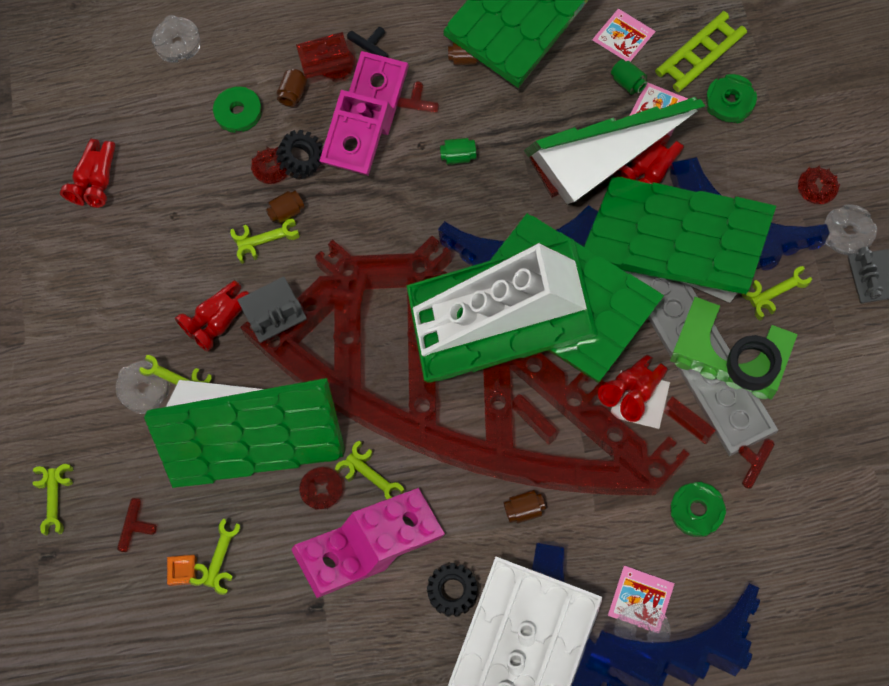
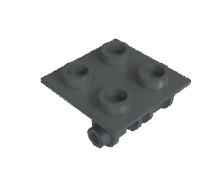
(871, 274)
(272, 309)

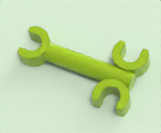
(246, 242)
(761, 300)
(167, 374)
(356, 461)
(50, 480)
(211, 576)

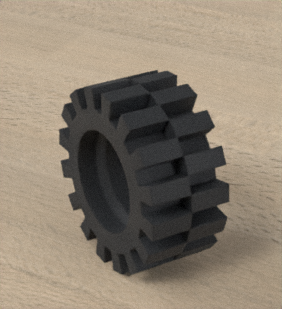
(290, 162)
(447, 573)

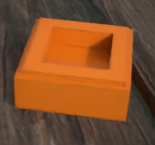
(181, 569)

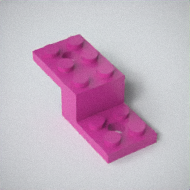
(364, 113)
(367, 542)

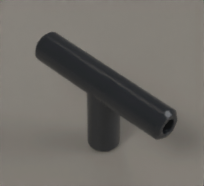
(369, 44)

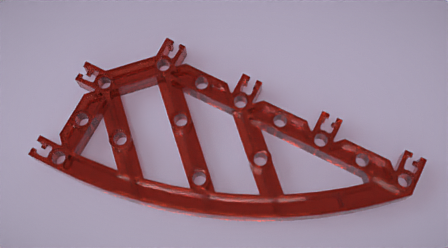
(419, 432)

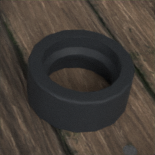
(758, 343)

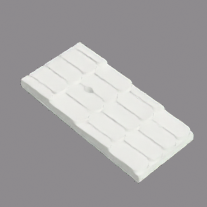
(525, 630)

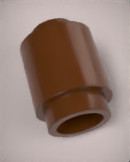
(460, 56)
(291, 87)
(285, 207)
(524, 507)

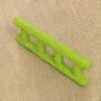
(700, 65)

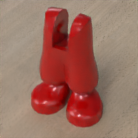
(651, 162)
(91, 171)
(214, 312)
(639, 384)

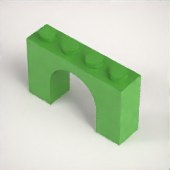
(696, 352)

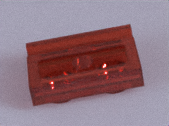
(324, 55)

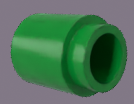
(629, 76)
(458, 151)

